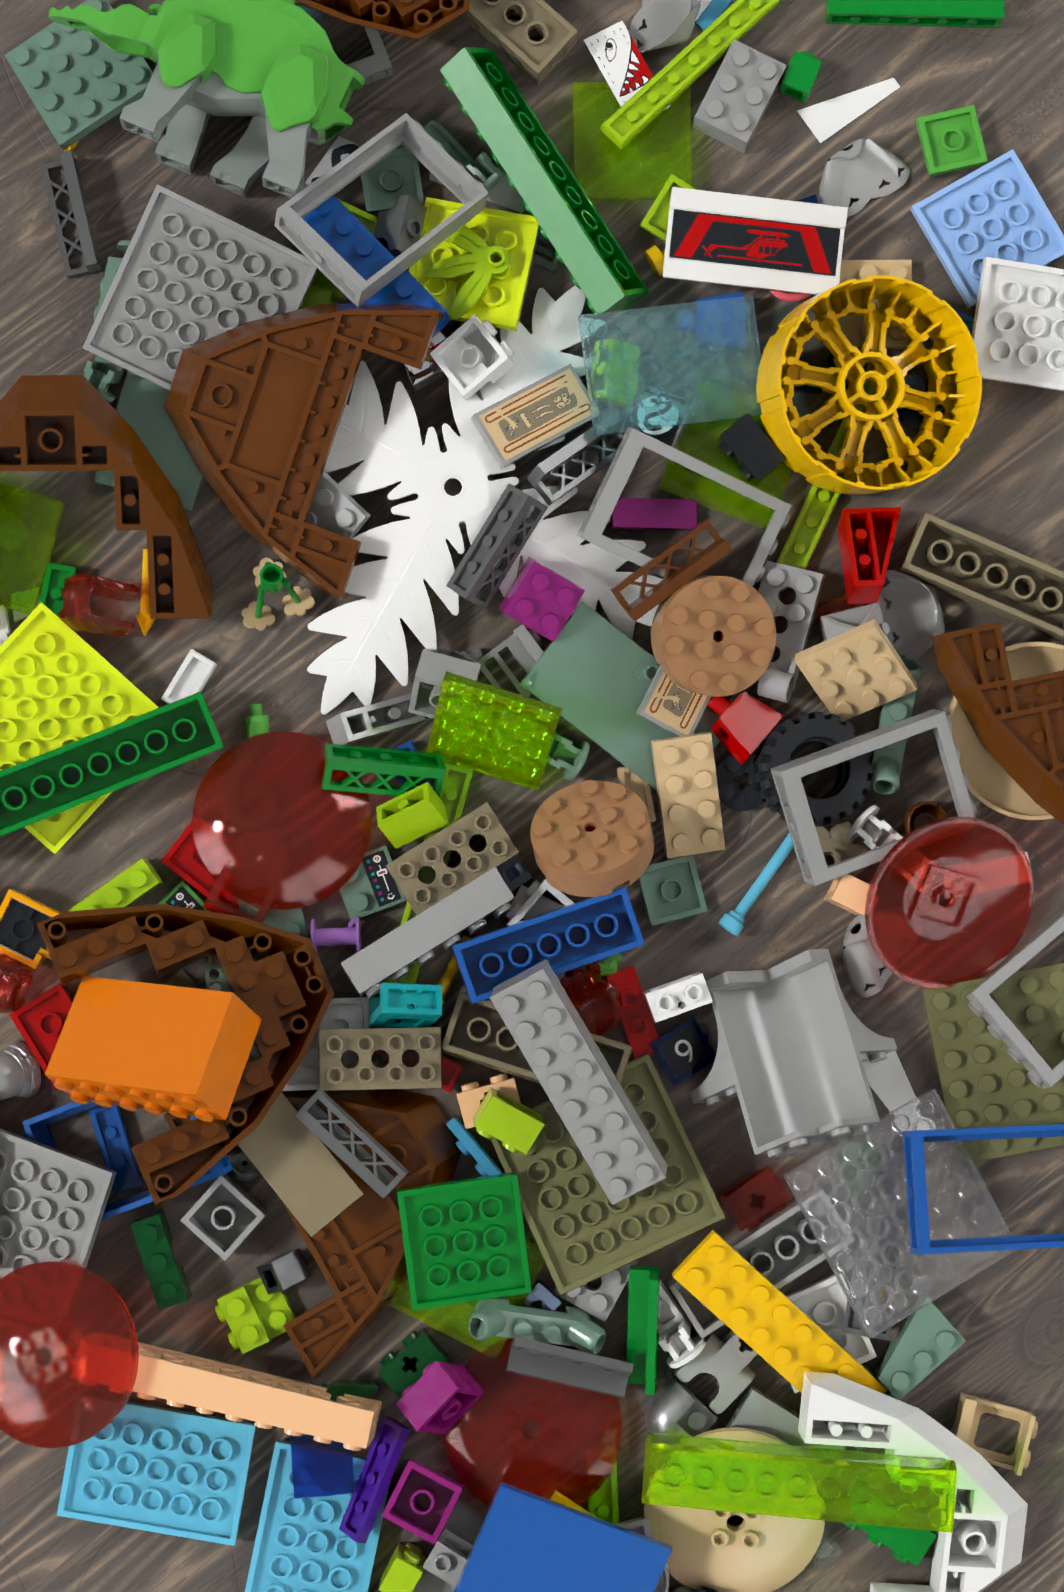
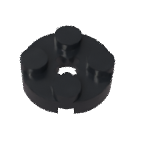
(729, 789)

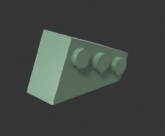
(917, 1350)

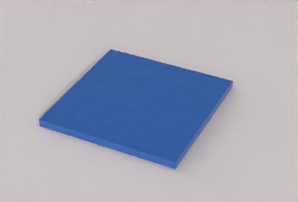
(554, 1548)

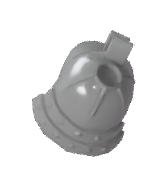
(19, 1072)

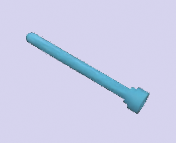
(734, 919)

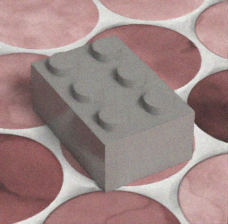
(739, 96)

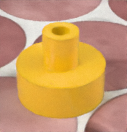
(655, 259)

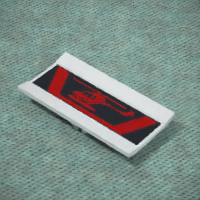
(753, 241)

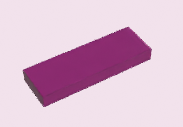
(654, 514)

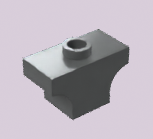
(400, 225)

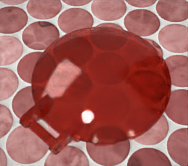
(272, 827)

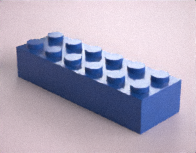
(368, 256)
(562, 936)

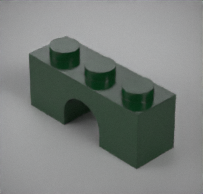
(156, 1251)

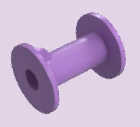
(337, 936)

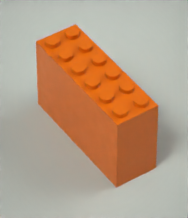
(154, 1048)

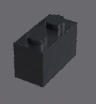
(750, 450)

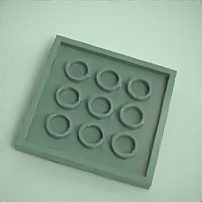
(77, 78)

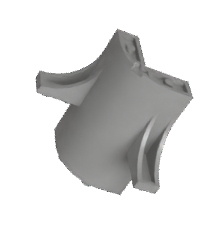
(792, 1055)

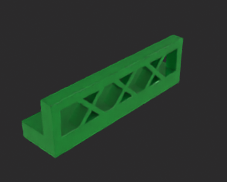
(380, 761)
(643, 1325)

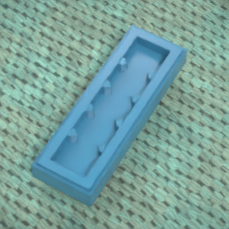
(470, 1145)

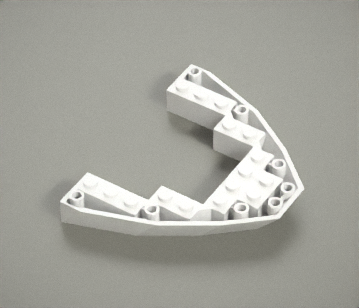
(987, 1509)

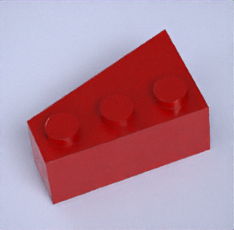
(865, 550)

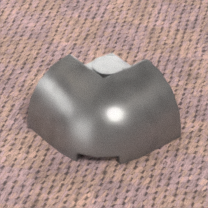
(677, 1411)

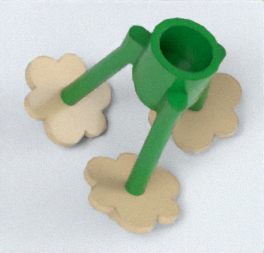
(272, 579)

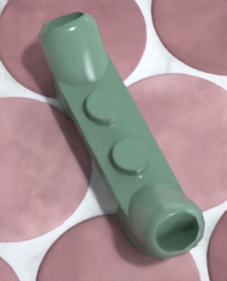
(889, 759)
(565, 1328)

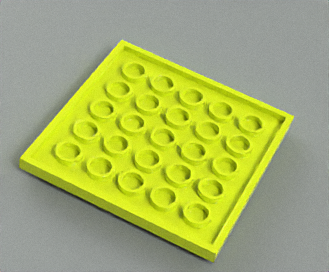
(56, 694)

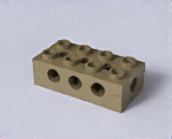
(514, 38)
(453, 838)
(394, 1043)

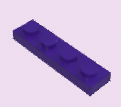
(374, 1479)

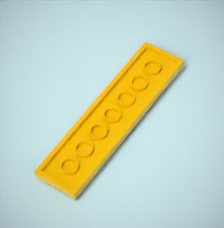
(765, 1315)

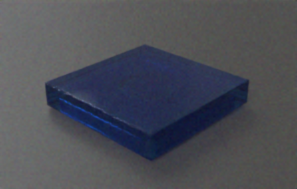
(320, 1468)

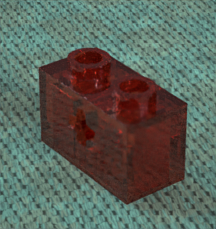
(738, 1198)

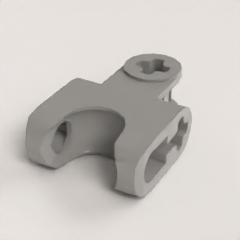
(727, 1362)

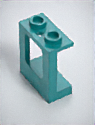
(412, 1003)

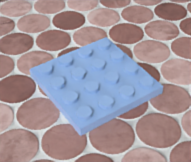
(988, 215)

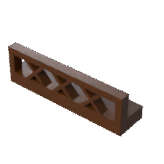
(677, 579)

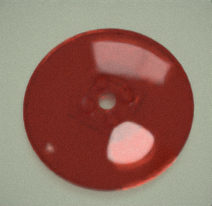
(977, 925)
(90, 1350)
(570, 1453)

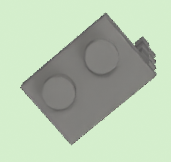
(525, 649)

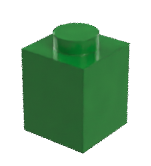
(800, 76)

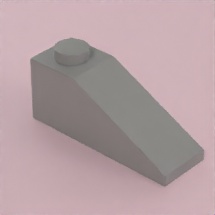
(372, 721)

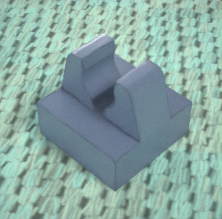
(514, 872)
(542, 1292)

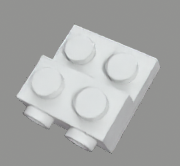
(473, 356)

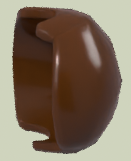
(921, 814)

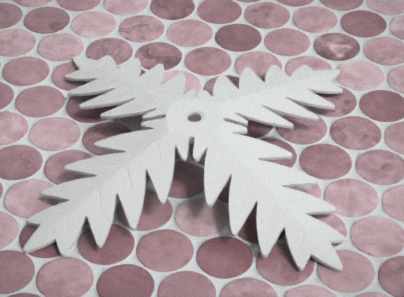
(418, 544)

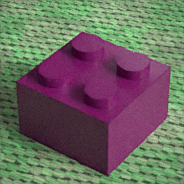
(541, 599)
(439, 1397)
(423, 1501)

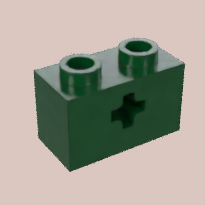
(415, 1344)

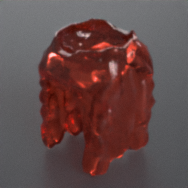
(77, 608)
(14, 983)
(605, 1009)

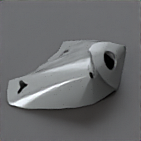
(666, 21)
(858, 173)
(912, 615)
(861, 961)

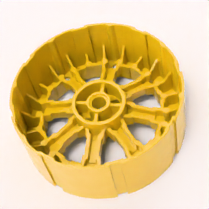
(950, 370)

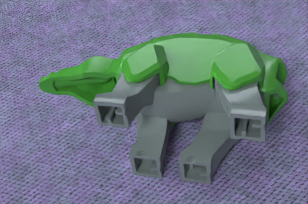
(230, 62)

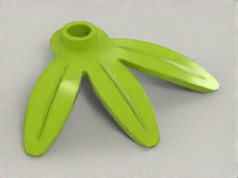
(478, 262)

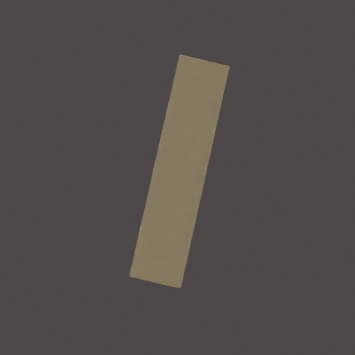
(294, 1160)

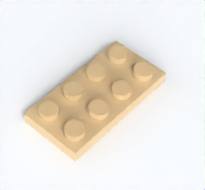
(688, 794)

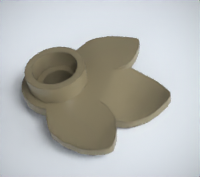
(837, 844)

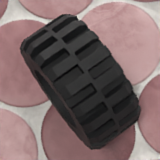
(828, 731)

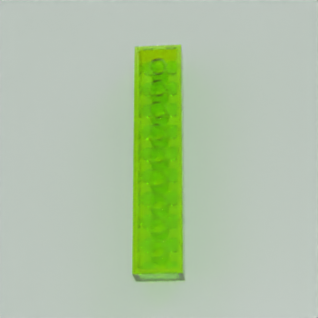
(799, 1482)

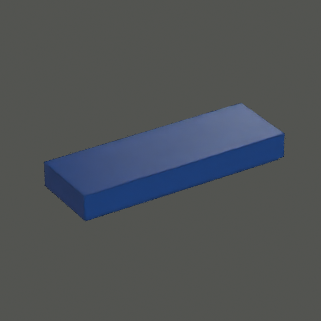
(116, 1147)

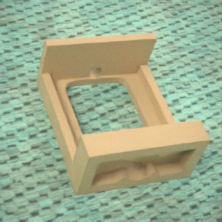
(966, 1424)

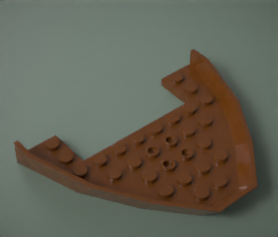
(266, 409)
(1014, 719)
(364, 1244)

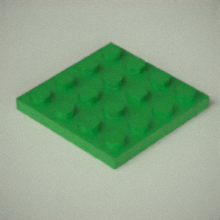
(464, 1241)

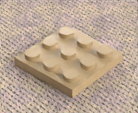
(854, 327)
(856, 671)

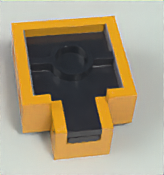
(19, 928)

